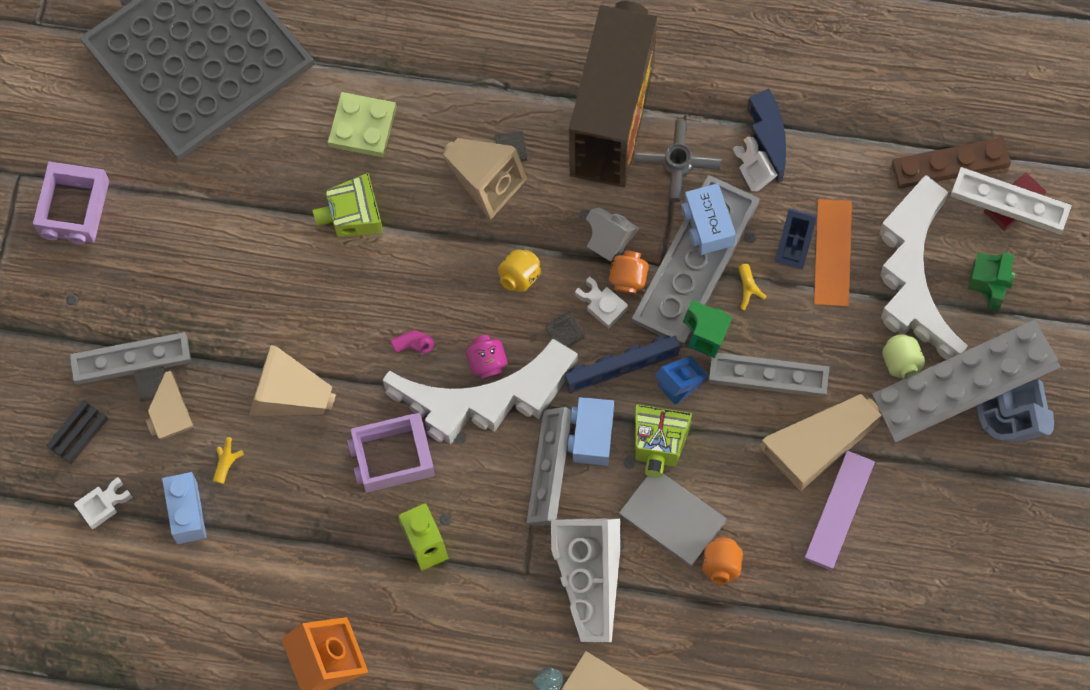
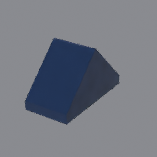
(796, 238)

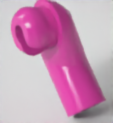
(415, 340)

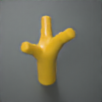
(749, 285)
(225, 461)

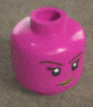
(486, 357)

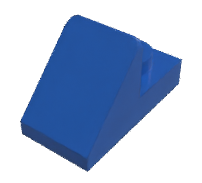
(681, 378)

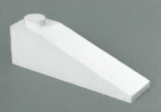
(589, 570)

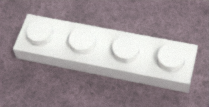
(1011, 200)

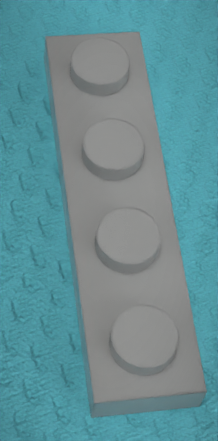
(129, 358)
(769, 375)
(549, 466)

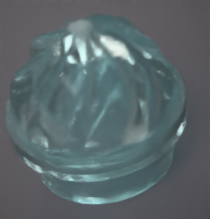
(548, 679)

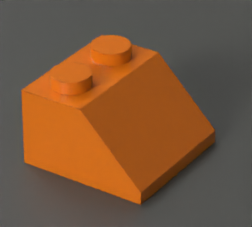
(324, 654)

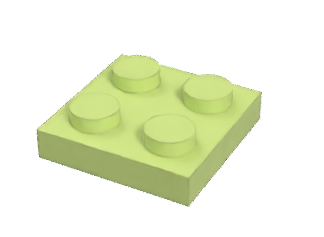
(362, 124)

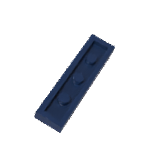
(612, 367)

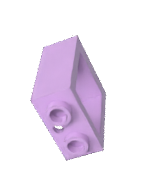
(78, 177)
(385, 429)

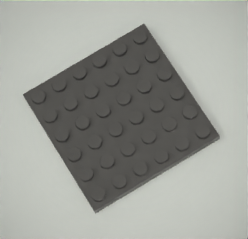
(196, 63)

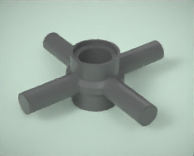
(677, 150)

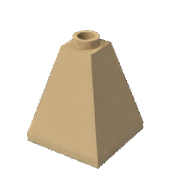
(486, 171)
(289, 388)

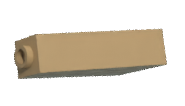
(820, 440)

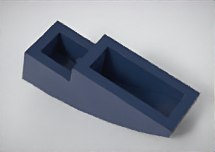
(769, 129)

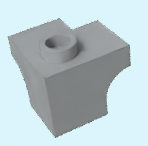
(609, 233)

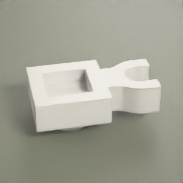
(756, 167)
(603, 305)
(98, 505)

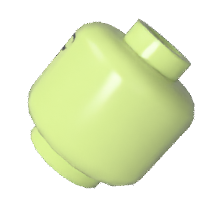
(903, 356)

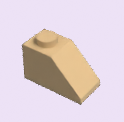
(168, 410)

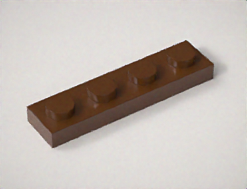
(946, 163)

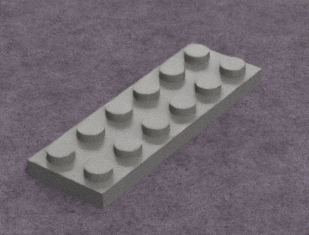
(687, 273)
(966, 380)

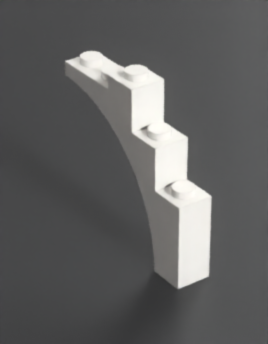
(904, 270)
(487, 404)

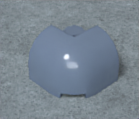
(1018, 414)

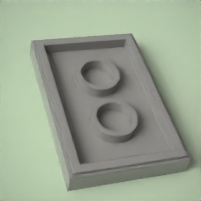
(673, 518)

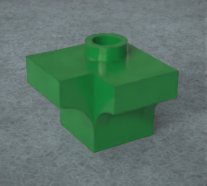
(992, 276)
(707, 327)

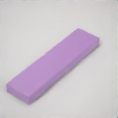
(839, 510)

